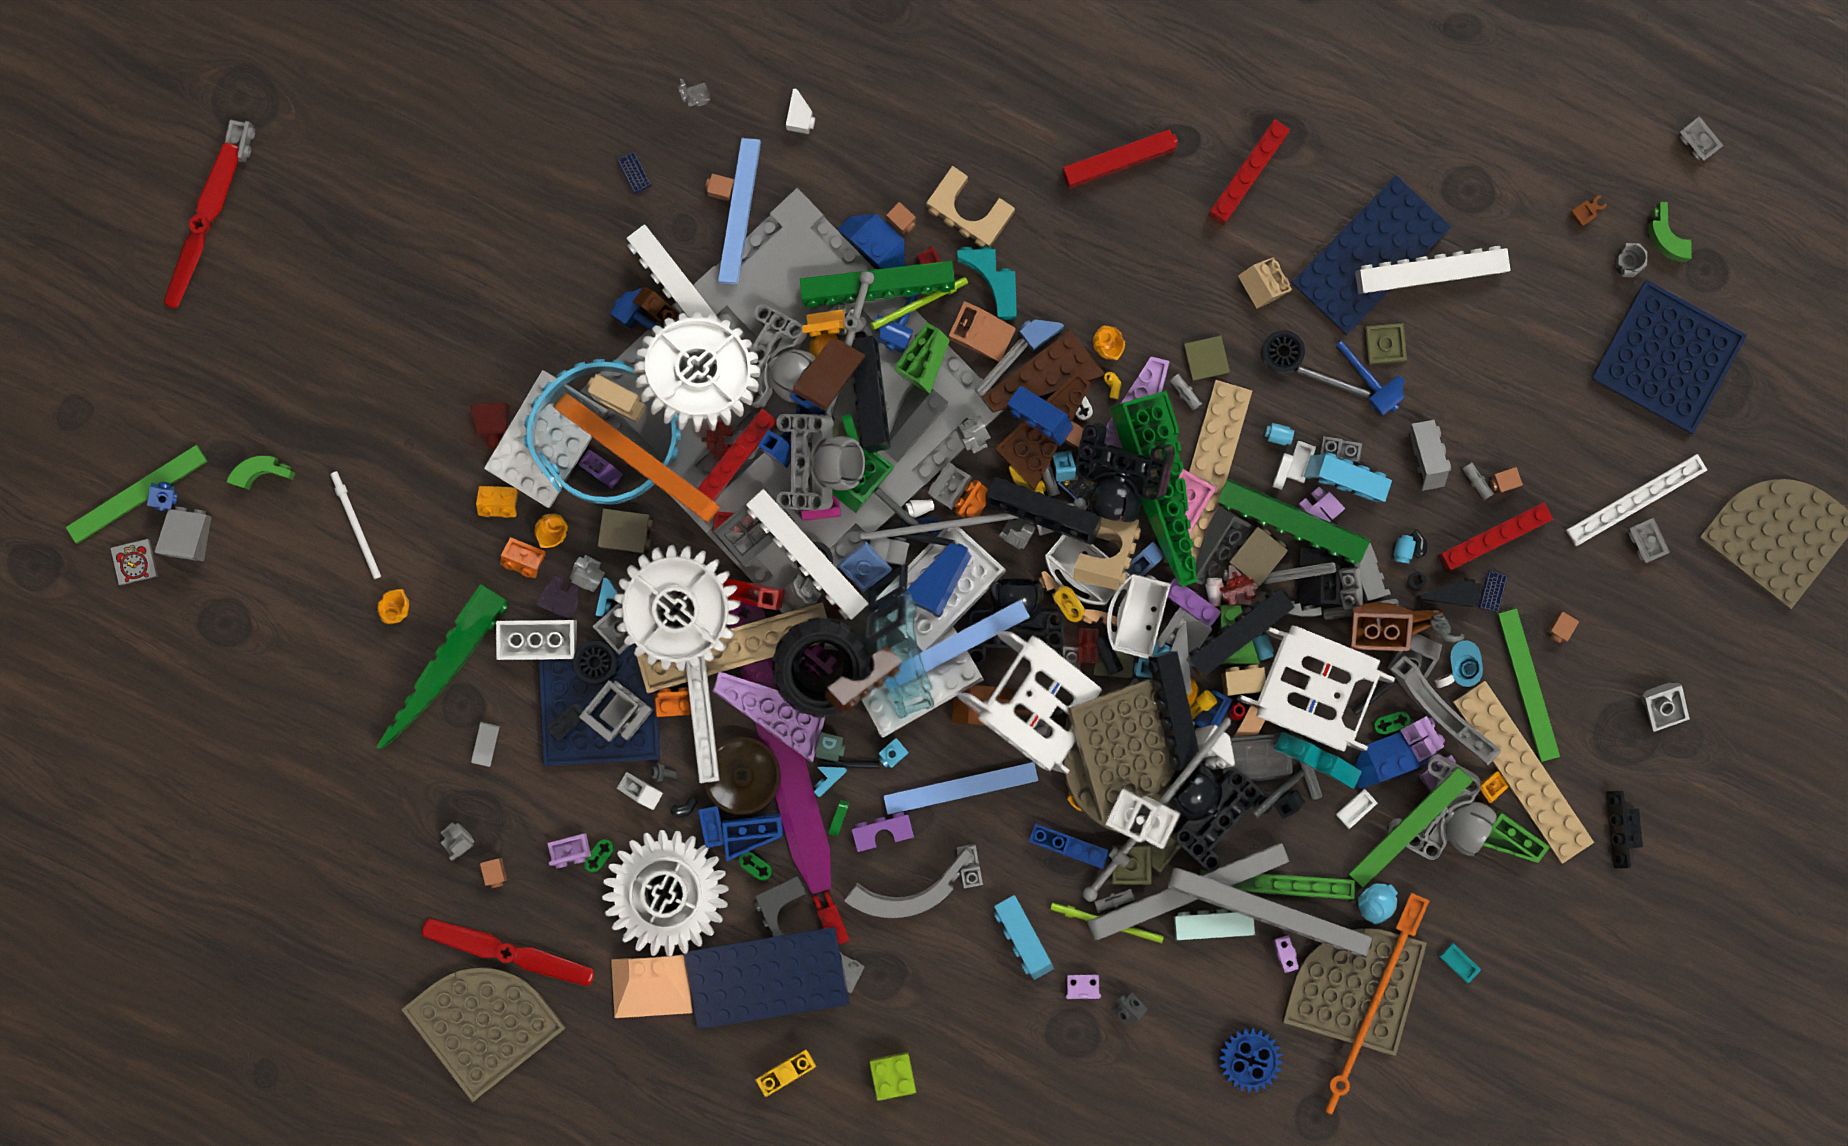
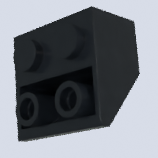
(1320, 589)

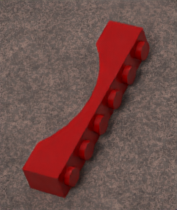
(1249, 172)
(737, 455)
(1495, 537)
(756, 594)

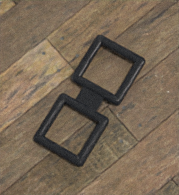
(887, 604)

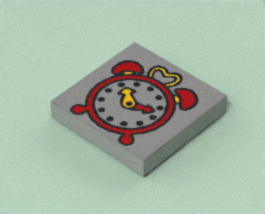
(134, 562)

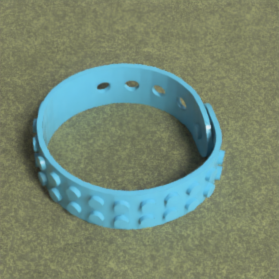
(549, 391)

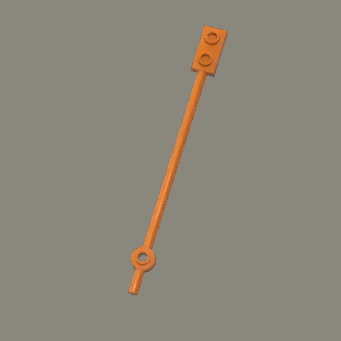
(1407, 925)

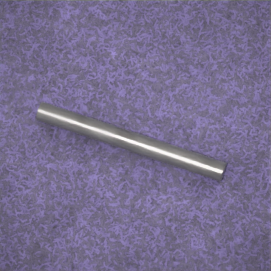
(1333, 382)

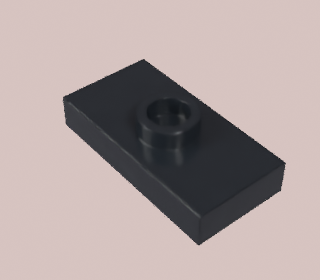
(1315, 556)
(1109, 655)
(564, 723)

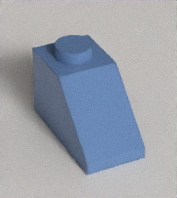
(1039, 332)
(1145, 560)

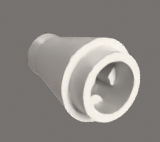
(918, 507)
(1213, 591)

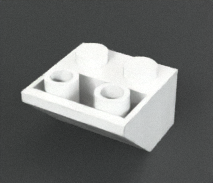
(1221, 753)

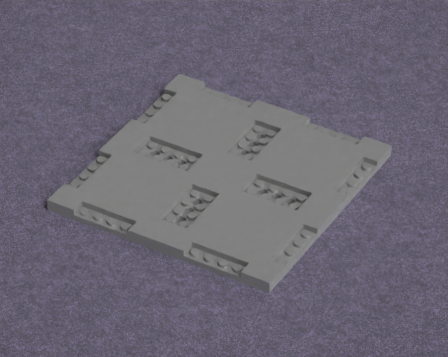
(780, 251)

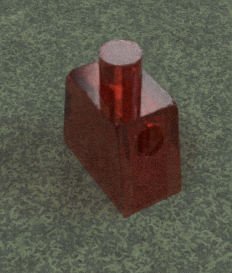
(491, 421)

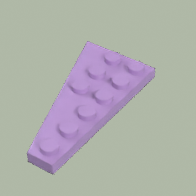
(1148, 382)
(772, 713)

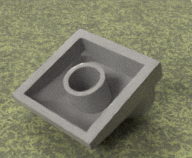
(608, 630)
(1665, 706)

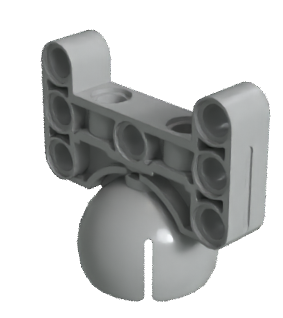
(782, 359)
(825, 462)
(1461, 822)

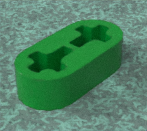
(849, 427)
(1390, 718)
(839, 818)
(602, 859)
(752, 869)

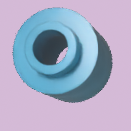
(1279, 434)
(1404, 549)
(1263, 646)

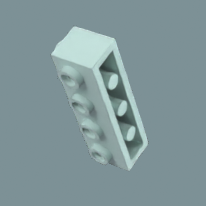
(1212, 925)

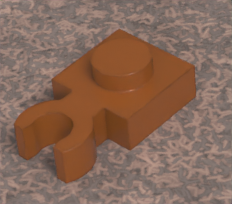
(1586, 212)

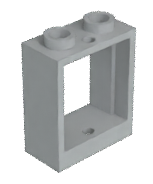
(596, 725)

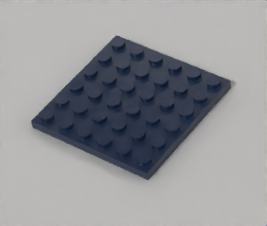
(1669, 357)
(584, 745)

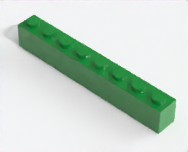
(887, 284)
(1294, 520)

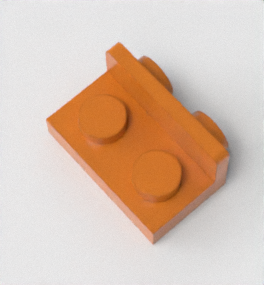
(973, 500)
(522, 558)
(672, 703)

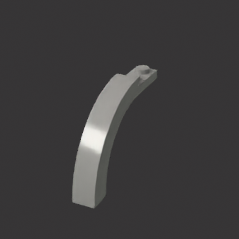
(1447, 719)
(910, 905)

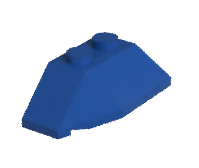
(874, 240)
(1386, 760)

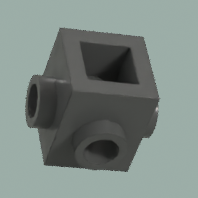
(1129, 1009)

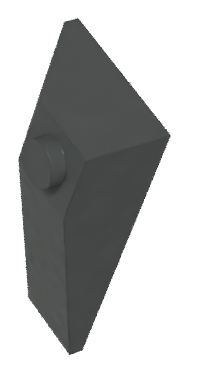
(913, 419)
(1222, 538)

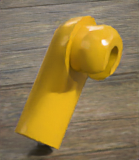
(1114, 383)

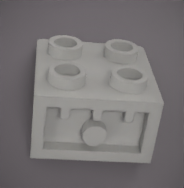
(1196, 630)
(619, 708)

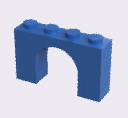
(779, 447)

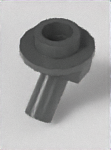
(657, 772)

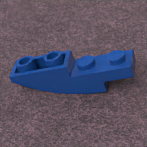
(1069, 846)

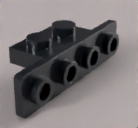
(1624, 829)

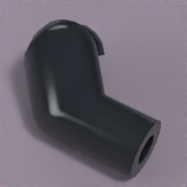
(1421, 547)
(684, 810)

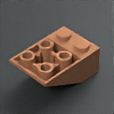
(981, 332)

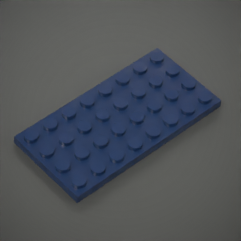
(1388, 229)
(766, 977)

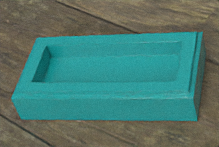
(1459, 963)

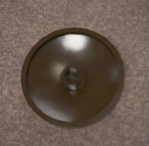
(747, 776)

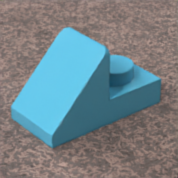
(1064, 466)
(607, 592)
(832, 774)

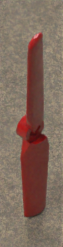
(208, 208)
(488, 946)

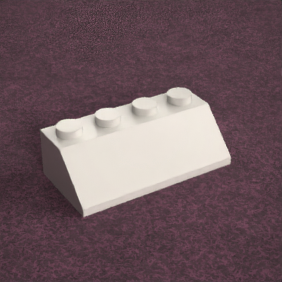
(536, 639)

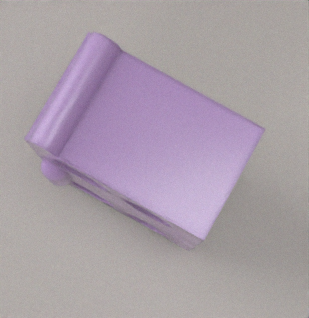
(1285, 954)
(1083, 989)

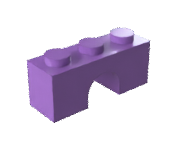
(1192, 603)
(865, 834)

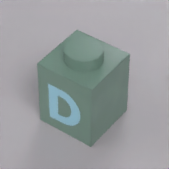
(830, 747)

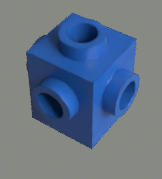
(155, 496)

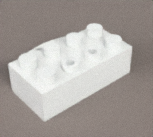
(1064, 557)
(1136, 614)

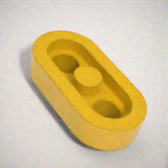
(1068, 603)

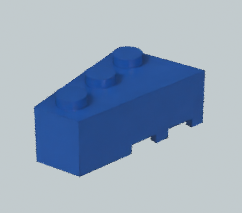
(1040, 415)
(750, 832)

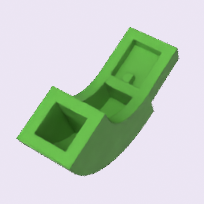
(1663, 238)
(253, 467)

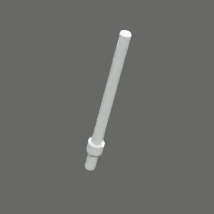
(341, 491)

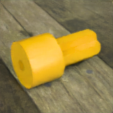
(1205, 702)

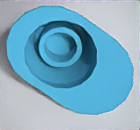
(1466, 663)

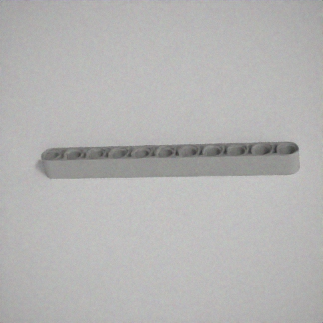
(1170, 899)
(1269, 912)

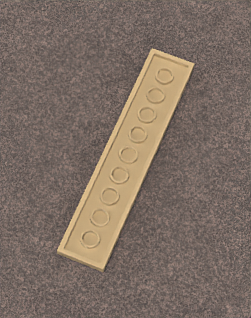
(1217, 448)
(748, 645)
(1525, 773)

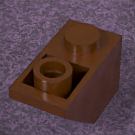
(654, 306)

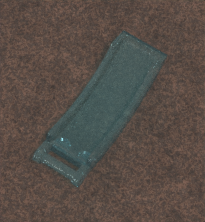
(912, 678)

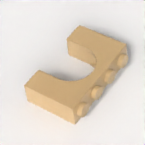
(982, 231)
(616, 398)
(1109, 571)

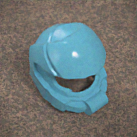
(1378, 902)

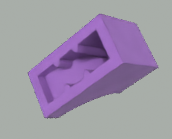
(600, 469)

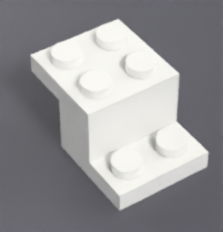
(1143, 818)

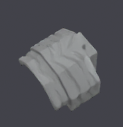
(1631, 260)
(973, 434)
(1017, 532)
(587, 573)
(800, 593)
(456, 840)

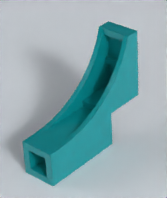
(1001, 283)
(1318, 759)

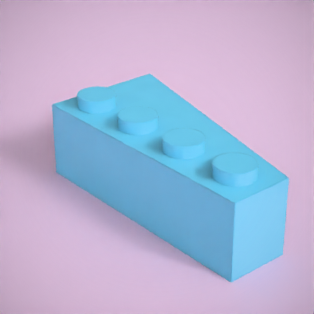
(1348, 476)
(1025, 939)

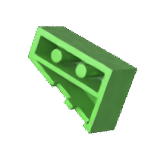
(1247, 654)

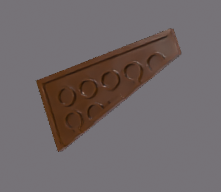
(1046, 372)
(1028, 448)

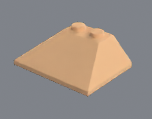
(651, 986)

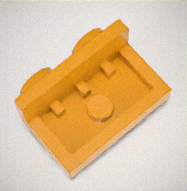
(825, 321)
(497, 501)

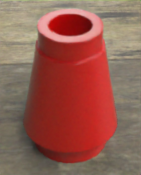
(1232, 713)

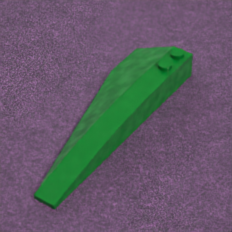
(1140, 428)
(473, 625)

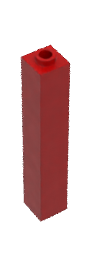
(1120, 158)

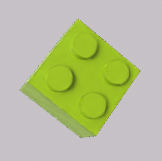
(893, 1076)

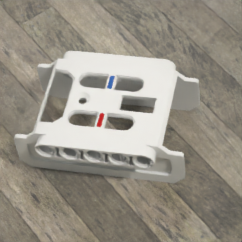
(1273, 699)
(1001, 718)

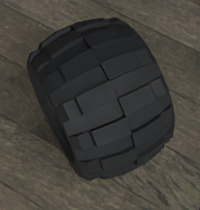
(785, 664)

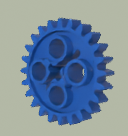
(1256, 1043)

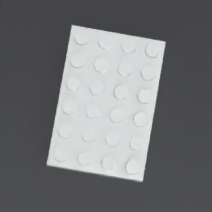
(554, 436)
(973, 584)
(946, 681)

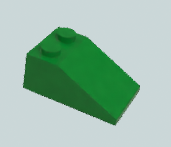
(874, 474)

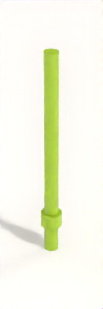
(915, 305)
(1071, 912)

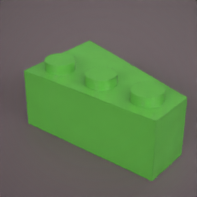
(923, 358)
(1514, 839)

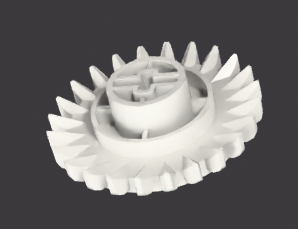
(697, 347)
(655, 587)
(689, 869)

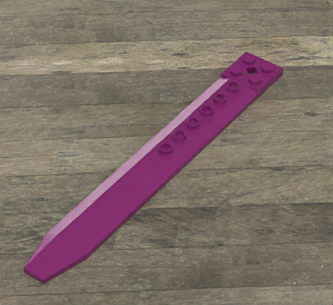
(796, 793)

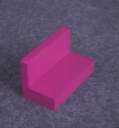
(832, 512)

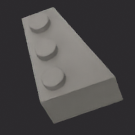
(1430, 454)
(1371, 577)

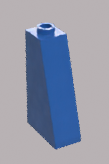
(939, 580)

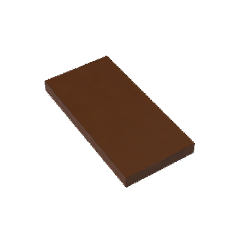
(828, 373)

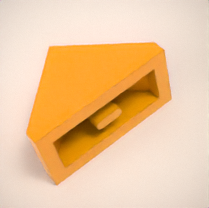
(1492, 787)

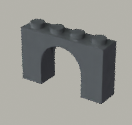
(773, 900)

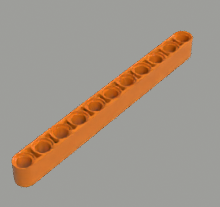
(636, 457)

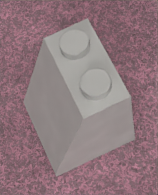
(184, 534)

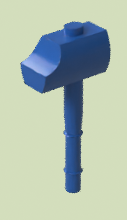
(628, 312)
(895, 334)
(1385, 397)

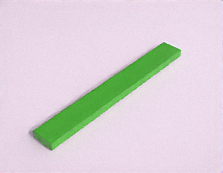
(135, 494)
(1528, 685)
(1410, 826)
(1297, 886)

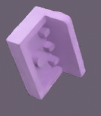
(569, 850)

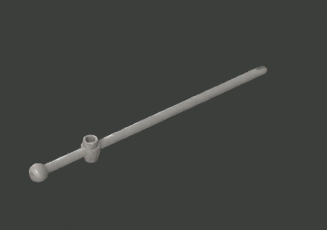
(854, 322)
(1080, 502)
(1120, 856)

